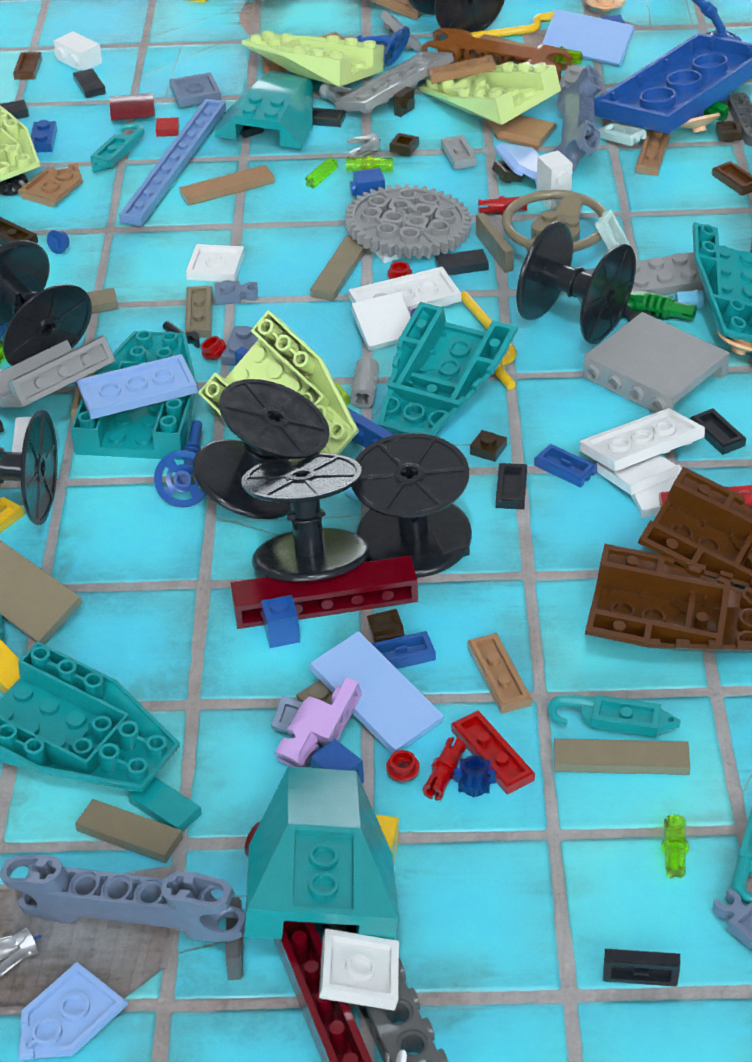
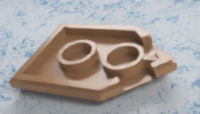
(523, 131)
(52, 185)

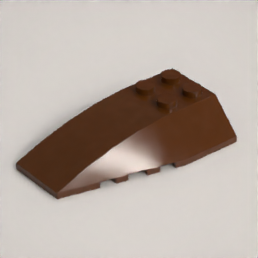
(704, 528)
(664, 606)

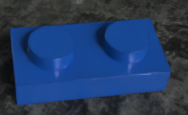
(44, 135)

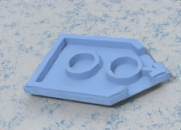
(519, 159)
(67, 1015)

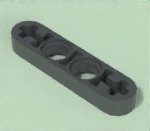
(741, 110)

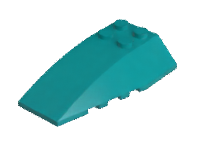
(273, 102)
(438, 369)

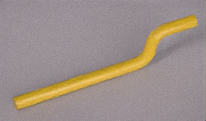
(518, 30)
(511, 352)

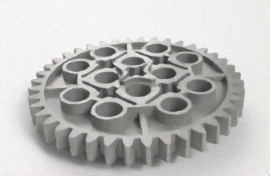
(408, 221)

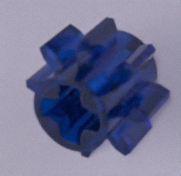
(474, 775)

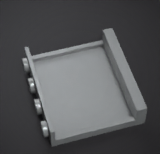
(653, 363)
(51, 371)

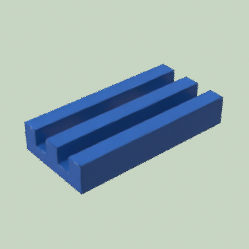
(561, 465)
(402, 655)

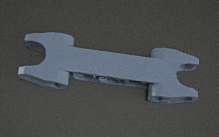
(577, 107)
(174, 902)

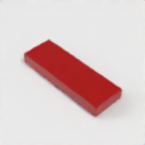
(486, 742)

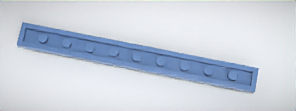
(172, 163)

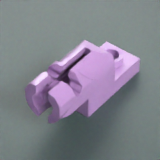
(318, 724)

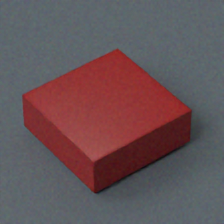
(167, 126)

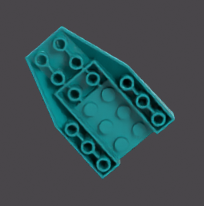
(146, 430)
(79, 724)
(320, 858)

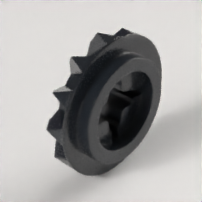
(15, 184)

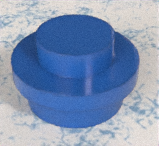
(57, 241)

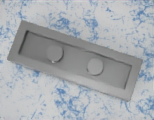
(394, 25)

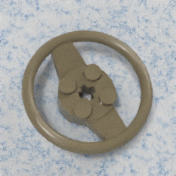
(566, 212)

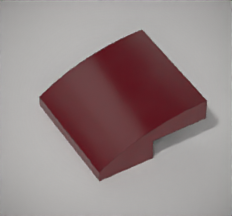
(132, 106)

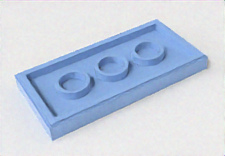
(595, 37)
(136, 386)
(388, 703)

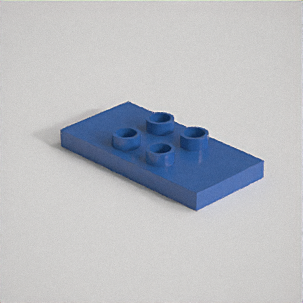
(678, 84)

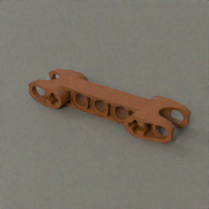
(465, 47)

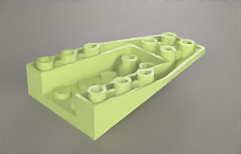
(320, 58)
(498, 93)
(16, 147)
(289, 361)

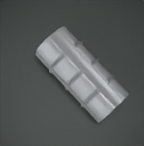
(364, 382)

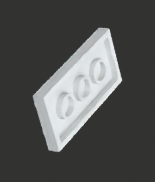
(428, 286)
(642, 439)

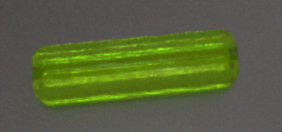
(321, 172)

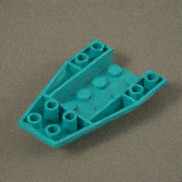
(726, 282)

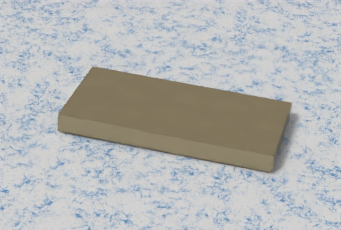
(32, 597)

